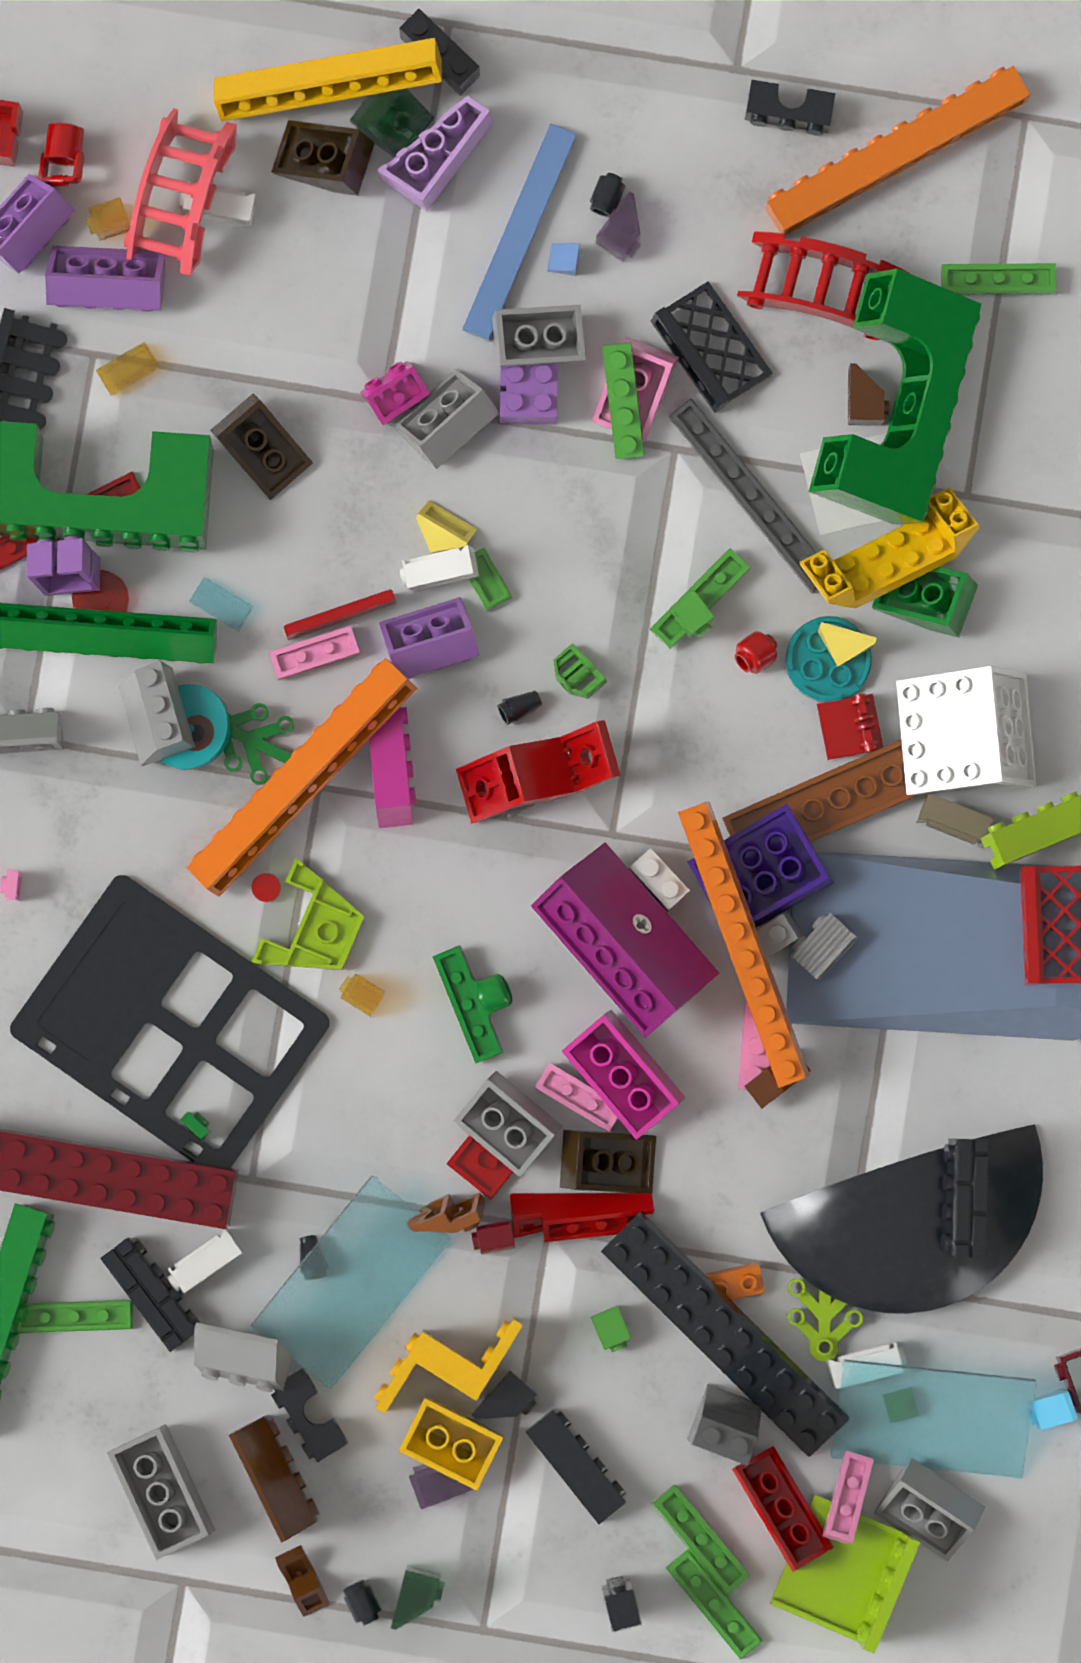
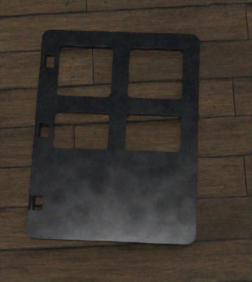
(114, 984)

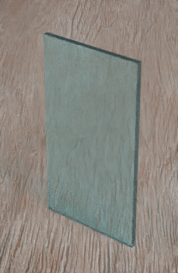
(350, 1282)
(935, 1418)

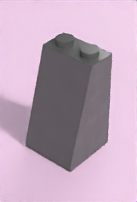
(726, 1425)

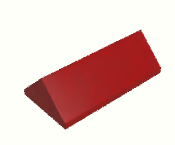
(783, 1508)

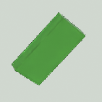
(489, 584)

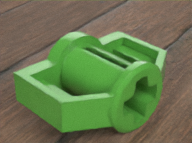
(577, 673)

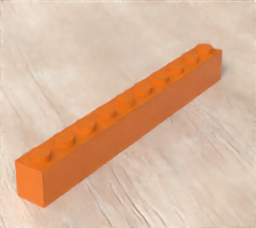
(898, 150)
(301, 777)
(744, 944)

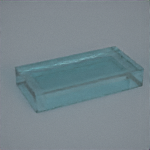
(221, 604)

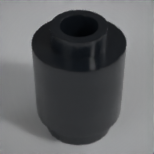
(607, 194)
(362, 1602)

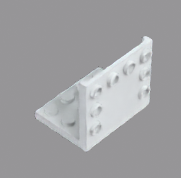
(966, 730)

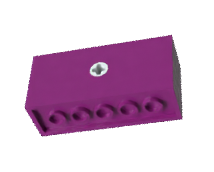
(624, 939)

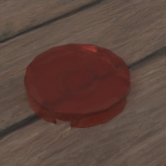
(111, 597)

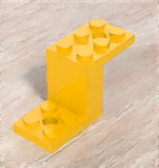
(447, 1364)

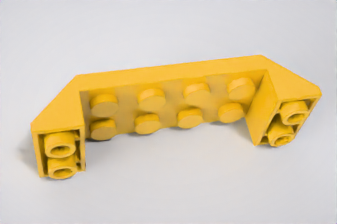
(894, 556)

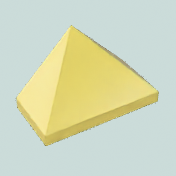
(443, 529)
(844, 643)

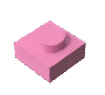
(11, 885)

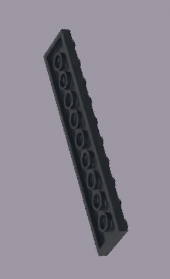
(725, 1334)

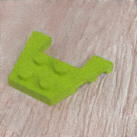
(324, 932)

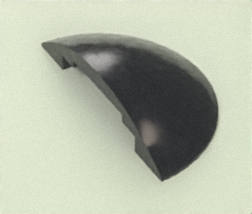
(881, 1231)

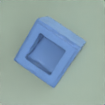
(563, 258)

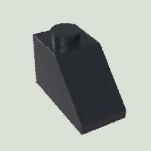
(507, 1399)

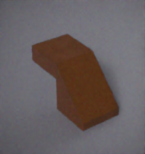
(765, 1088)
(302, 1580)

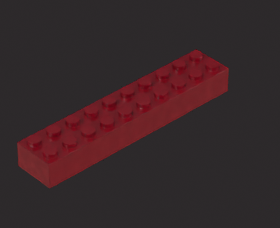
(116, 1179)

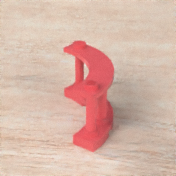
(201, 192)

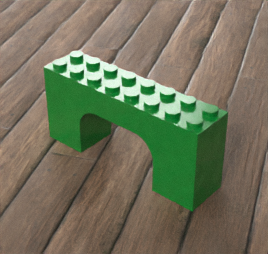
(933, 337)
(162, 514)

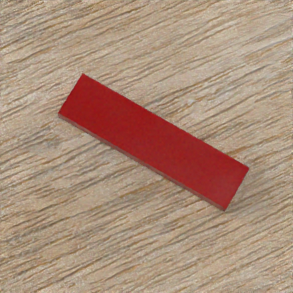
(339, 614)

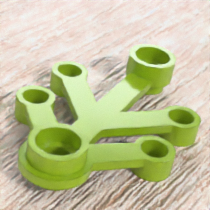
(824, 1312)

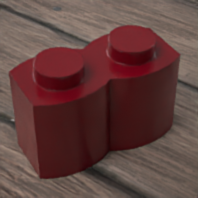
(493, 1237)

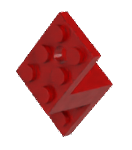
(538, 771)

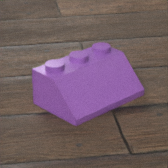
(29, 221)
(430, 638)

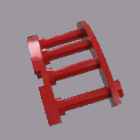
(830, 256)

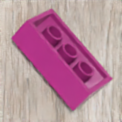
(623, 1074)

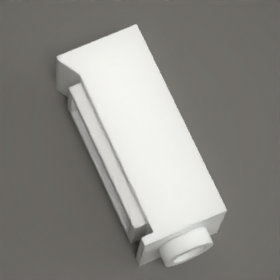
(226, 207)
(439, 568)
(204, 1262)
(878, 1354)

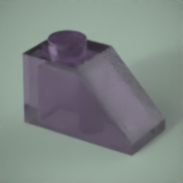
(622, 231)
(434, 1487)

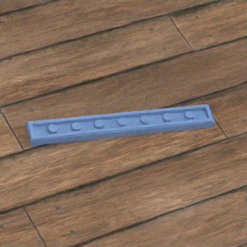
(519, 231)

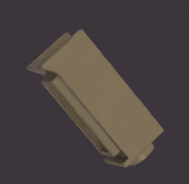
(954, 819)

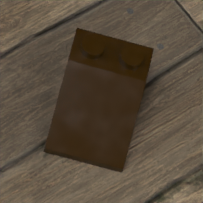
(324, 156)
(261, 446)
(607, 1162)

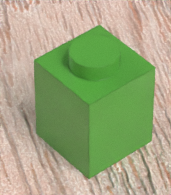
(692, 615)
(611, 1329)

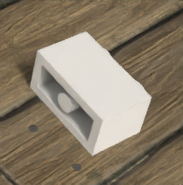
(659, 880)

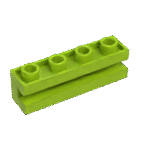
(1034, 832)

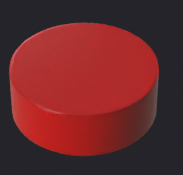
(266, 887)

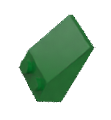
(932, 601)

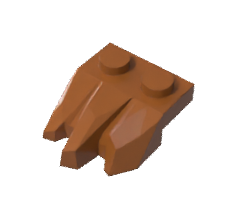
(447, 1216)

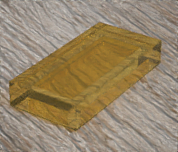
(127, 368)

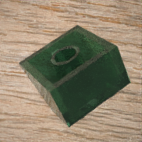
(392, 119)
(416, 1595)

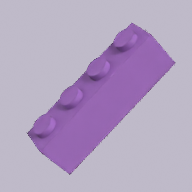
(104, 278)

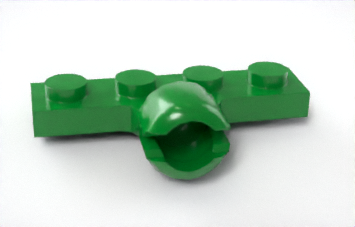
(473, 1002)

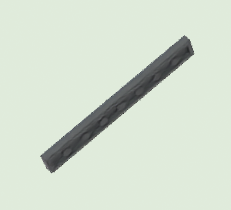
(744, 488)

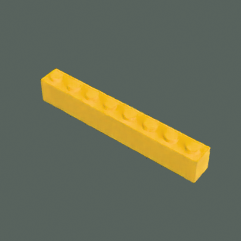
(327, 79)

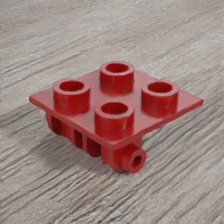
(850, 726)

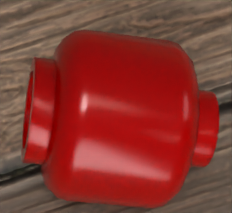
(756, 652)

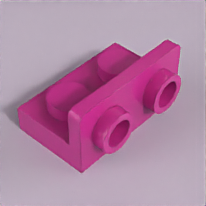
(394, 392)

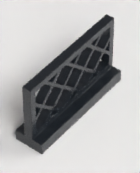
(689, 355)

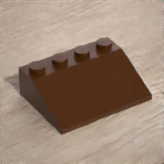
(274, 1478)

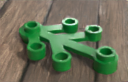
(254, 741)

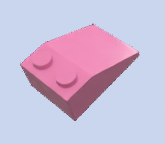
(653, 375)

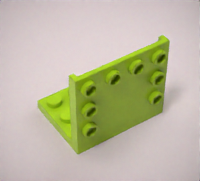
(851, 1584)

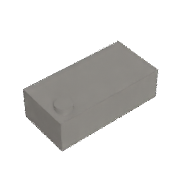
(161, 1491)

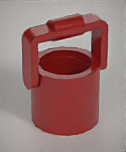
(63, 149)

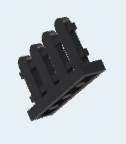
(30, 361)

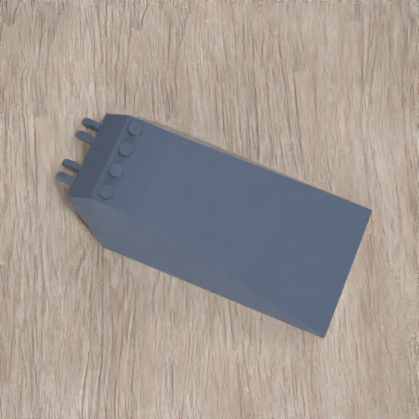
(936, 950)

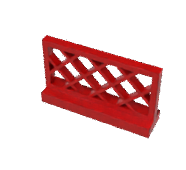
(1032, 924)

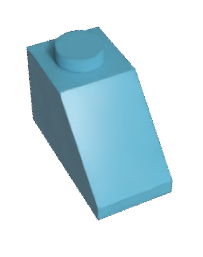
(1053, 1410)

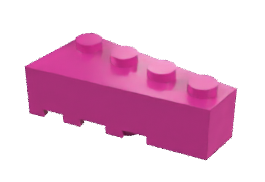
(392, 772)

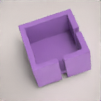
(529, 394)
(63, 566)

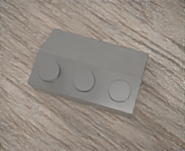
(538, 335)
(447, 418)
(155, 713)
(31, 731)
(507, 1123)
(240, 1357)
(930, 1509)

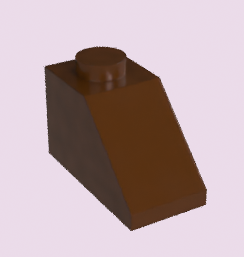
(865, 399)

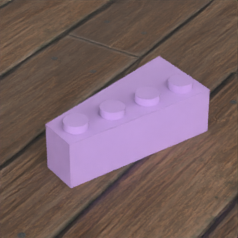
(438, 153)

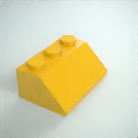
(451, 1443)

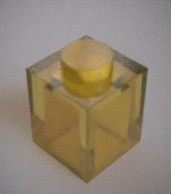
(108, 219)
(361, 994)

